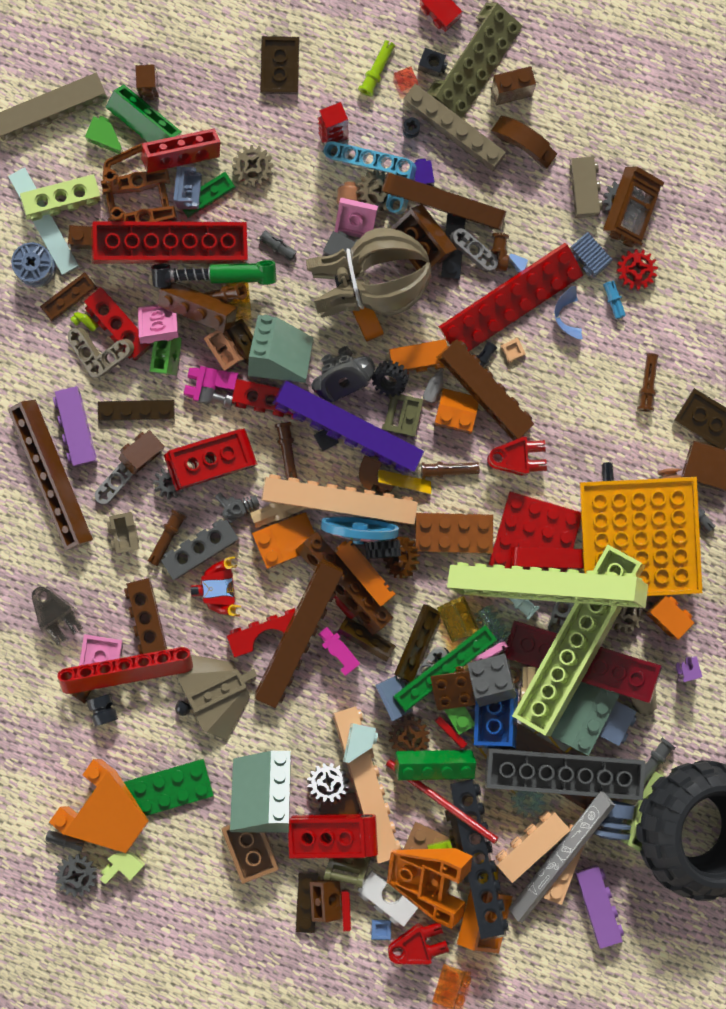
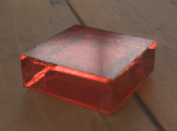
(405, 78)

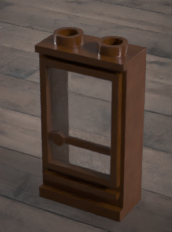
(632, 206)

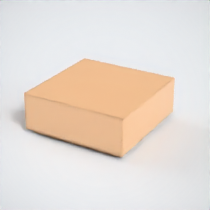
(513, 350)

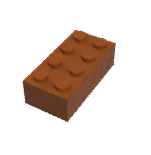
(454, 533)

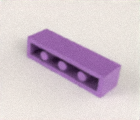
(75, 426)
(598, 906)

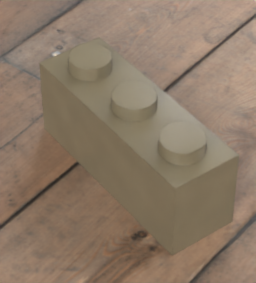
(585, 187)

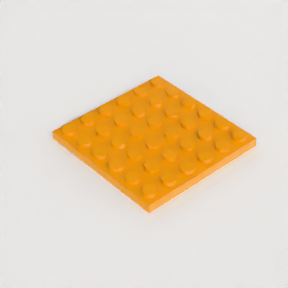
(649, 522)

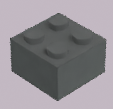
(492, 680)

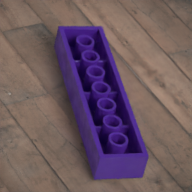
(347, 427)

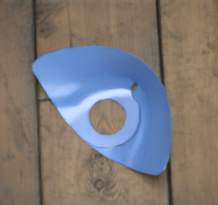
(568, 297)

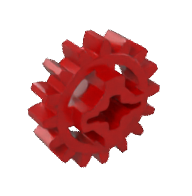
(636, 261)

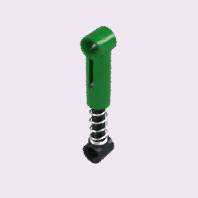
(262, 272)

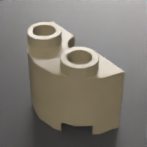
(124, 533)

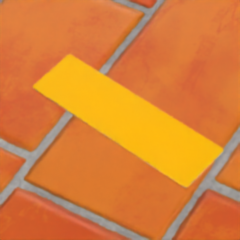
(404, 481)

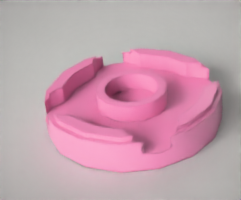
(494, 651)

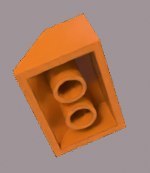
(469, 933)

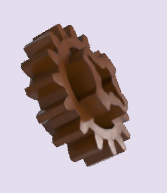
(407, 559)
(418, 734)

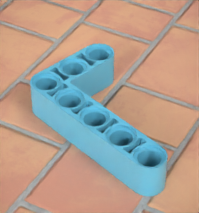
(378, 164)

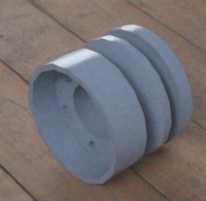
(35, 275)
(613, 824)

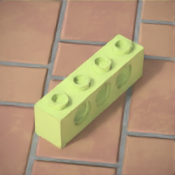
(67, 189)

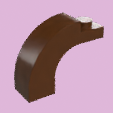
(525, 138)

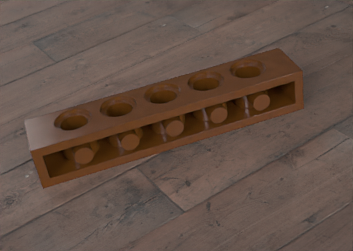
(350, 591)

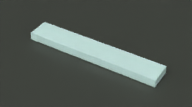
(46, 226)

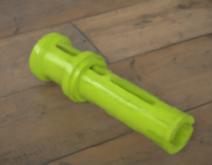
(373, 75)

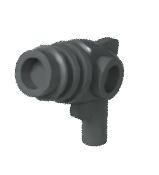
(236, 508)

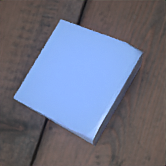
(518, 262)

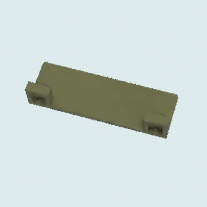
(477, 59)

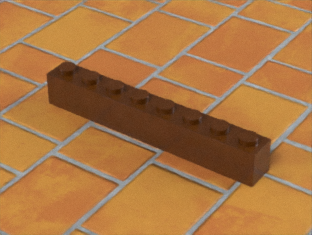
(50, 474)
(298, 633)

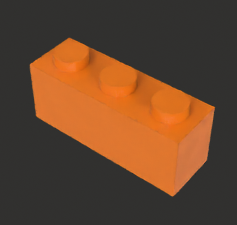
(419, 356)

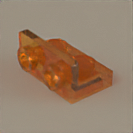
(452, 987)

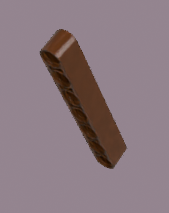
(443, 201)

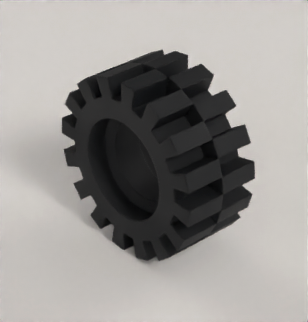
(393, 370)
(383, 549)

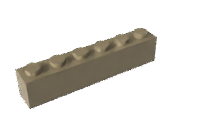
(50, 106)
(454, 127)

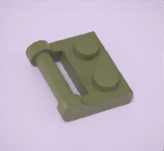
(408, 418)
(351, 865)

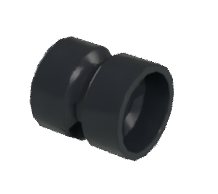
(102, 710)

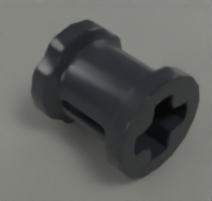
(408, 122)

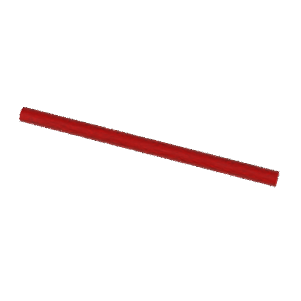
(449, 806)

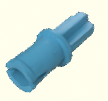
(614, 299)

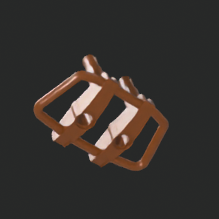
(114, 184)

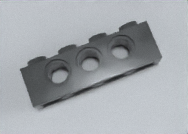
(228, 538)

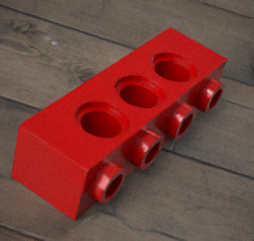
(333, 124)
(180, 150)
(102, 299)
(241, 393)

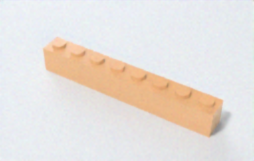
(339, 501)
(366, 785)

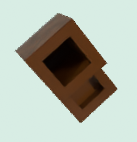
(368, 475)

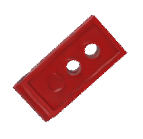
(227, 453)
(350, 833)

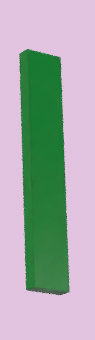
(457, 657)

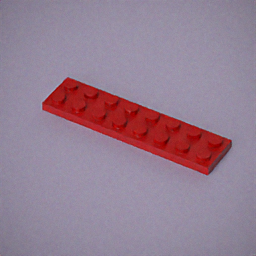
(513, 298)

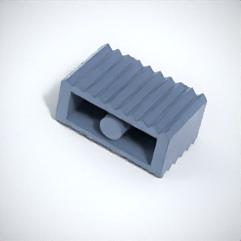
(590, 255)

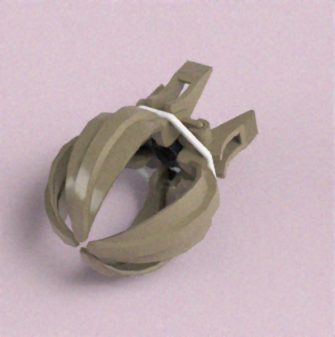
(371, 249)

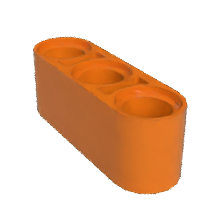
(368, 323)

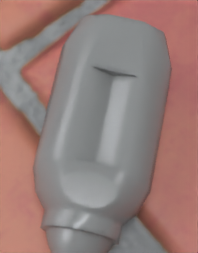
(434, 387)

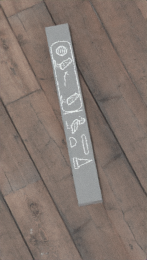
(561, 857)

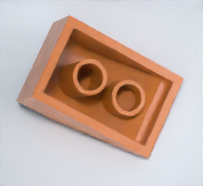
(280, 540)

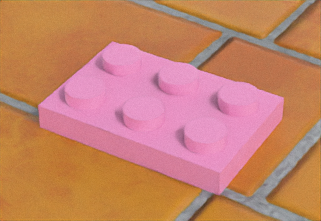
(156, 324)

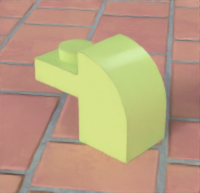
(126, 863)

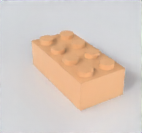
(532, 845)

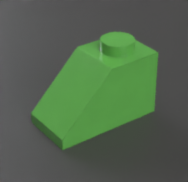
(103, 134)

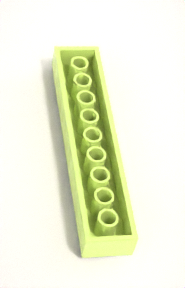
(548, 585)
(572, 652)

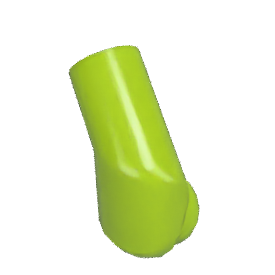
(85, 319)

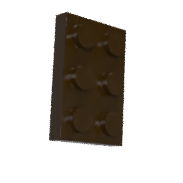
(279, 65)
(704, 418)

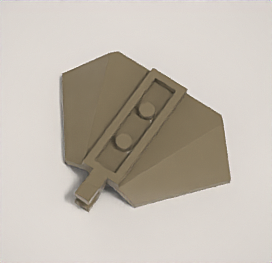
(215, 693)

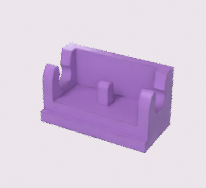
(689, 671)

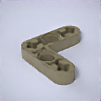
(100, 359)

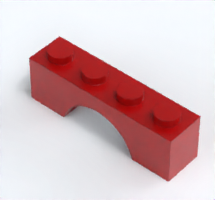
(243, 640)

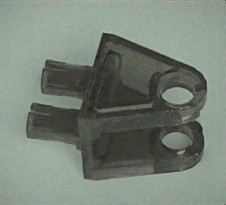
(52, 612)

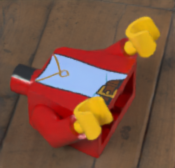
(218, 588)

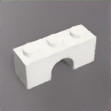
(399, 910)

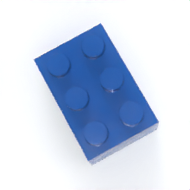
(495, 725)

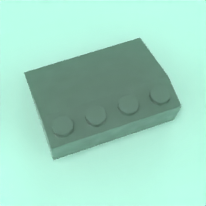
(279, 350)
(585, 717)
(261, 792)

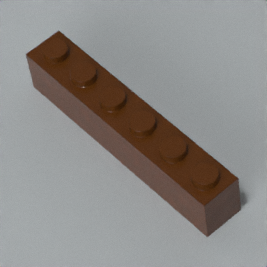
(485, 389)

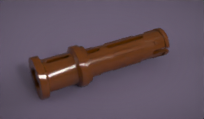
(229, 293)
(644, 392)
(286, 441)
(440, 469)
(170, 529)

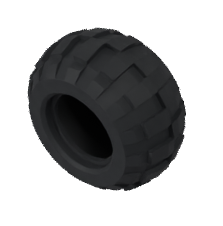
(662, 824)

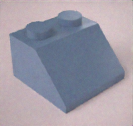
(387, 690)

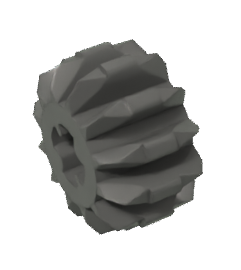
(171, 489)

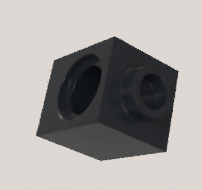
(429, 55)

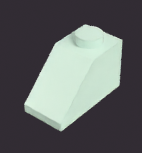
(359, 741)

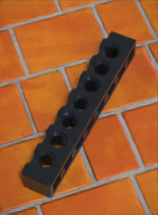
(487, 930)

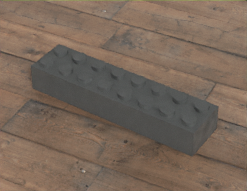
(564, 773)

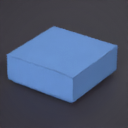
(381, 929)

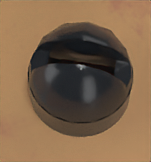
(182, 708)

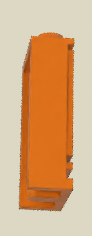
(364, 572)

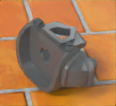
(357, 371)

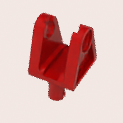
(515, 457)
(415, 947)

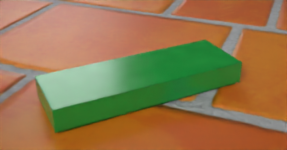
(212, 192)

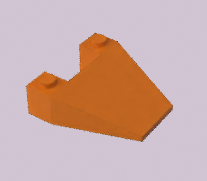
(108, 816)
(425, 880)

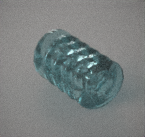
(488, 619)

